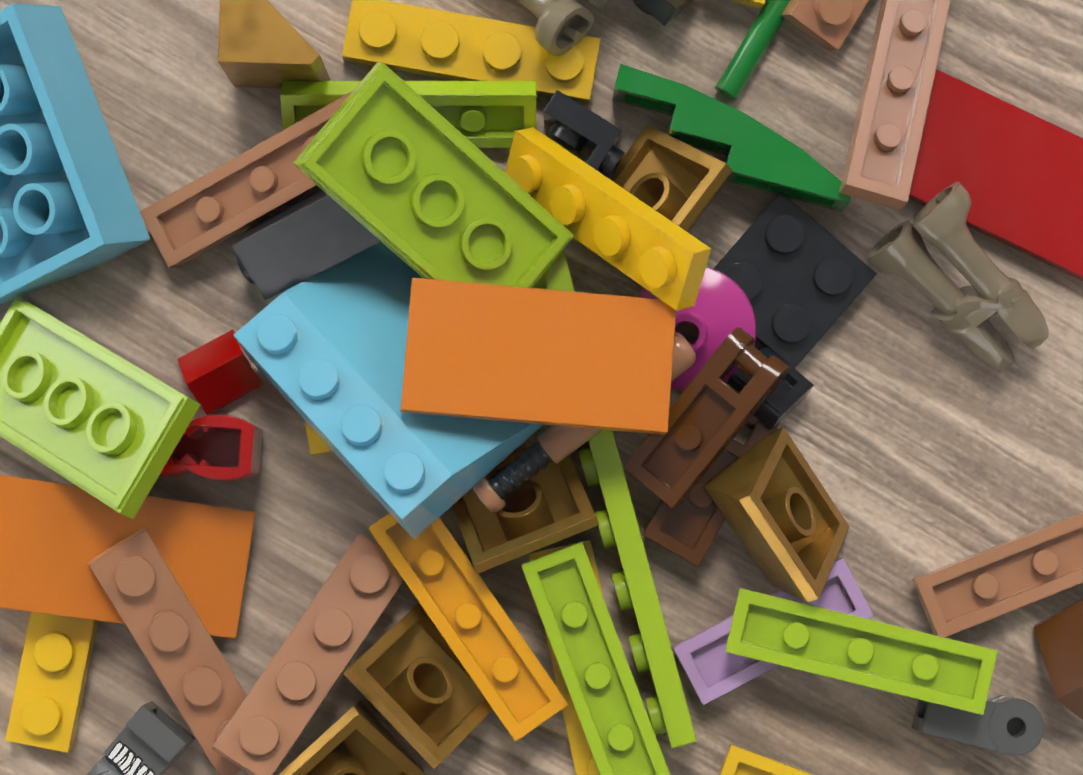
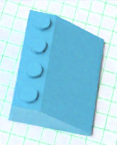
(59, 170)
(340, 363)

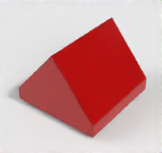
(219, 372)

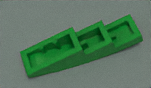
(752, 150)

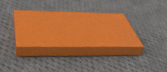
(538, 356)
(58, 527)

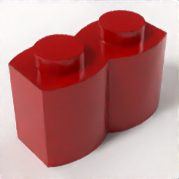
(217, 449)

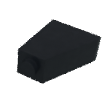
(299, 243)

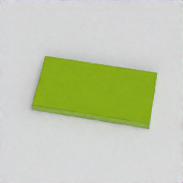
(429, 189)
(86, 408)

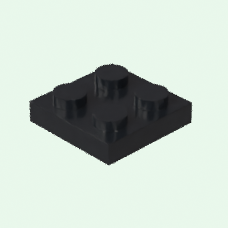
(794, 278)

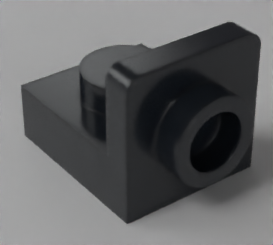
(580, 128)

